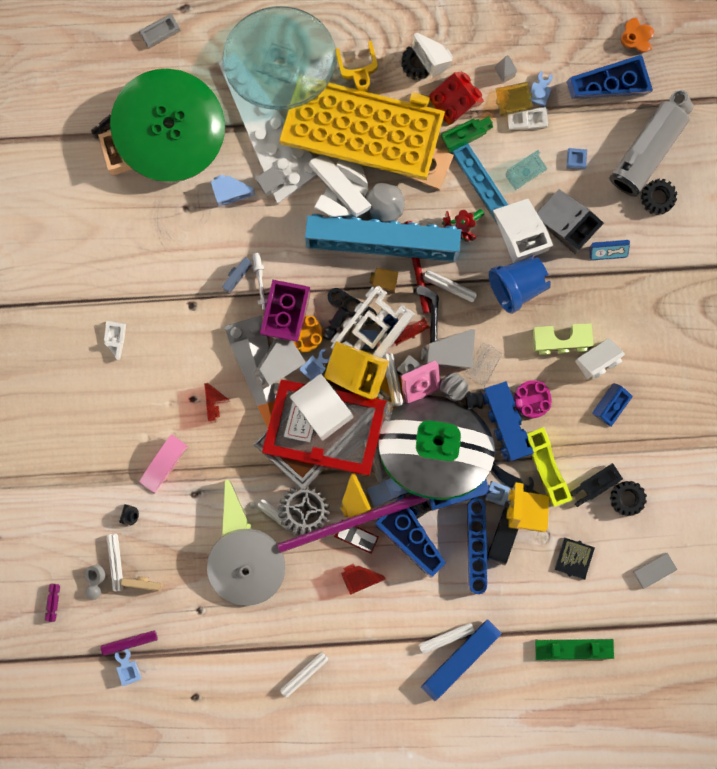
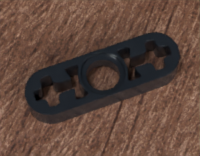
(337, 303)

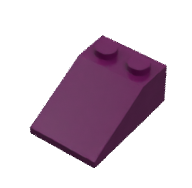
(285, 310)

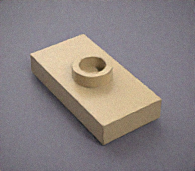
(142, 583)

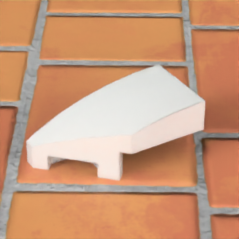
(115, 337)

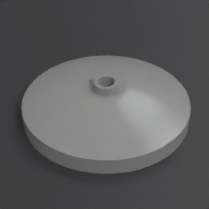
(246, 550)

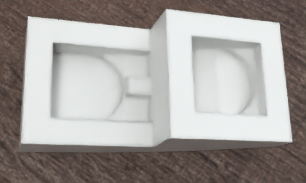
(528, 119)

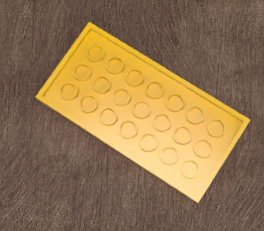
(366, 130)

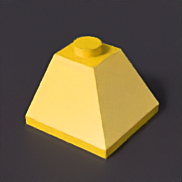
(354, 499)

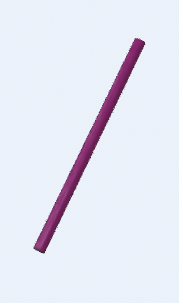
(350, 522)

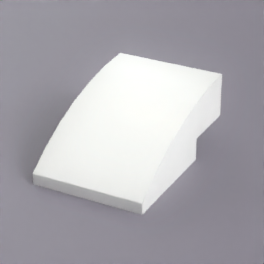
(321, 407)

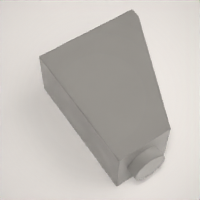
(451, 351)
(278, 362)

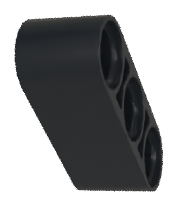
(502, 541)

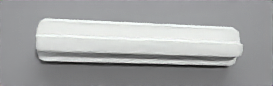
(450, 286)
(393, 382)
(273, 513)
(115, 562)
(446, 638)
(304, 674)

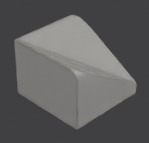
(506, 69)

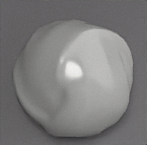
(386, 202)

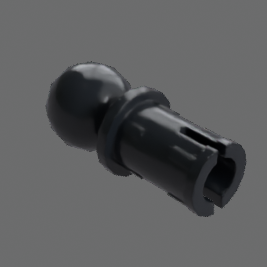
(336, 322)

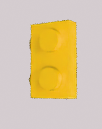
(527, 510)

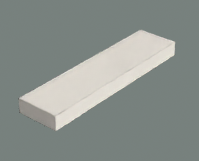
(340, 185)

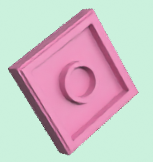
(420, 382)

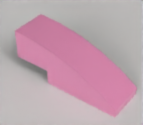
(163, 463)

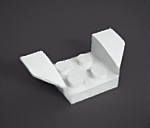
(329, 201)

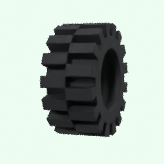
(409, 68)
(666, 188)
(639, 494)

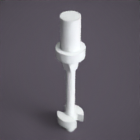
(258, 268)

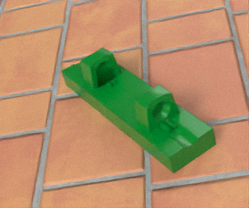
(574, 649)

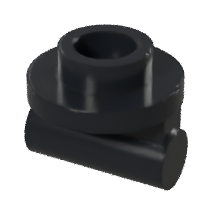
(129, 515)

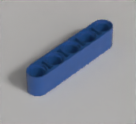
(477, 536)
(461, 660)

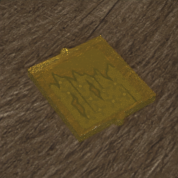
(514, 98)

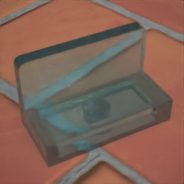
(526, 170)

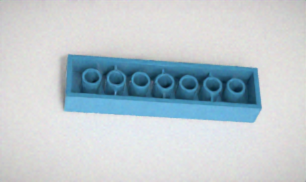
(383, 238)

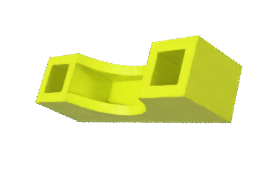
(547, 468)

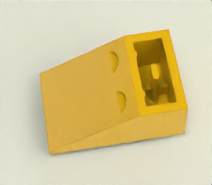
(356, 370)

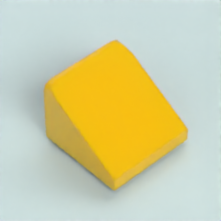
(419, 99)

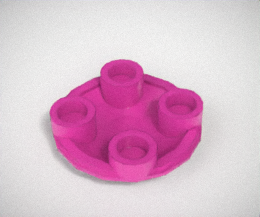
(533, 399)

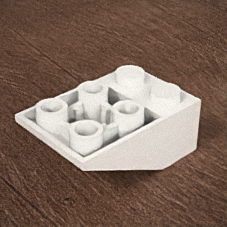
(522, 230)

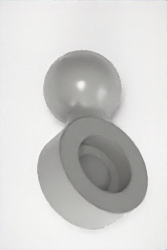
(94, 575)

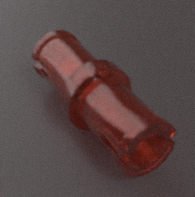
(412, 330)

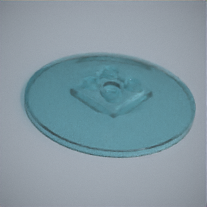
(275, 35)

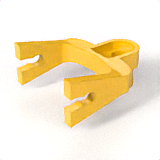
(362, 74)

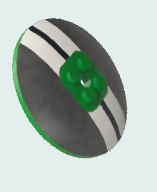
(431, 469)

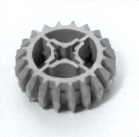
(311, 510)

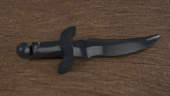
(510, 480)

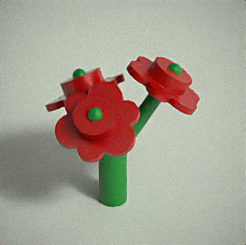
(465, 222)

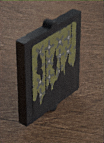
(574, 558)

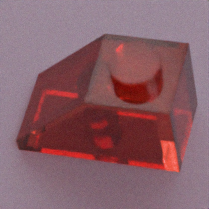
(359, 578)

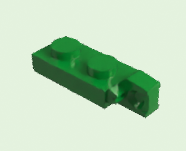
(466, 133)

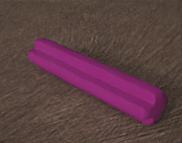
(129, 642)

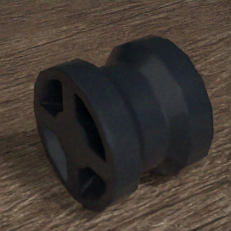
(474, 400)

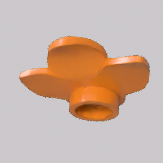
(639, 34)

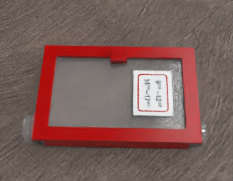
(346, 449)

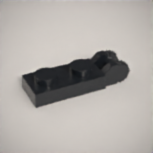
(598, 483)

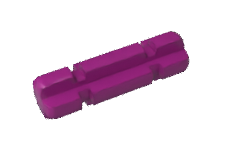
(52, 602)

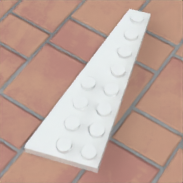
(264, 131)

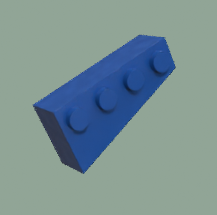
(617, 79)
(507, 422)
(411, 539)

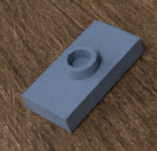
(236, 275)

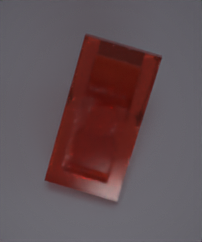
(212, 397)

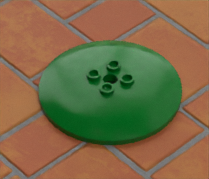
(161, 151)

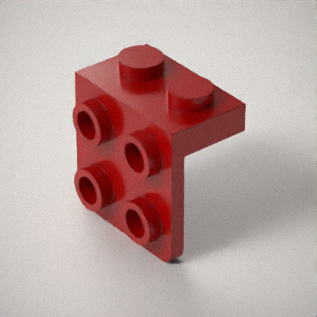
(456, 96)

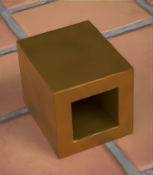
(385, 279)

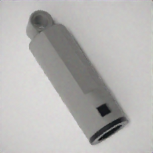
(652, 144)

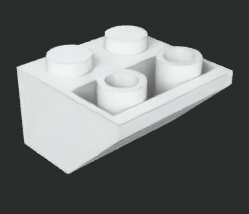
(597, 359)

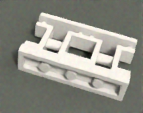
(384, 339)

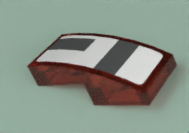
(358, 538)

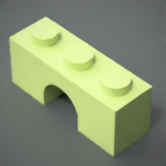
(546, 341)

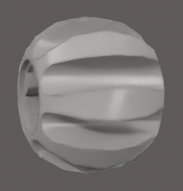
(454, 387)

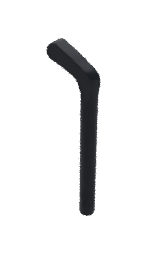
(434, 300)

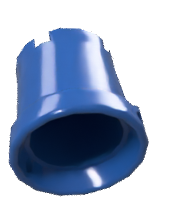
(518, 282)

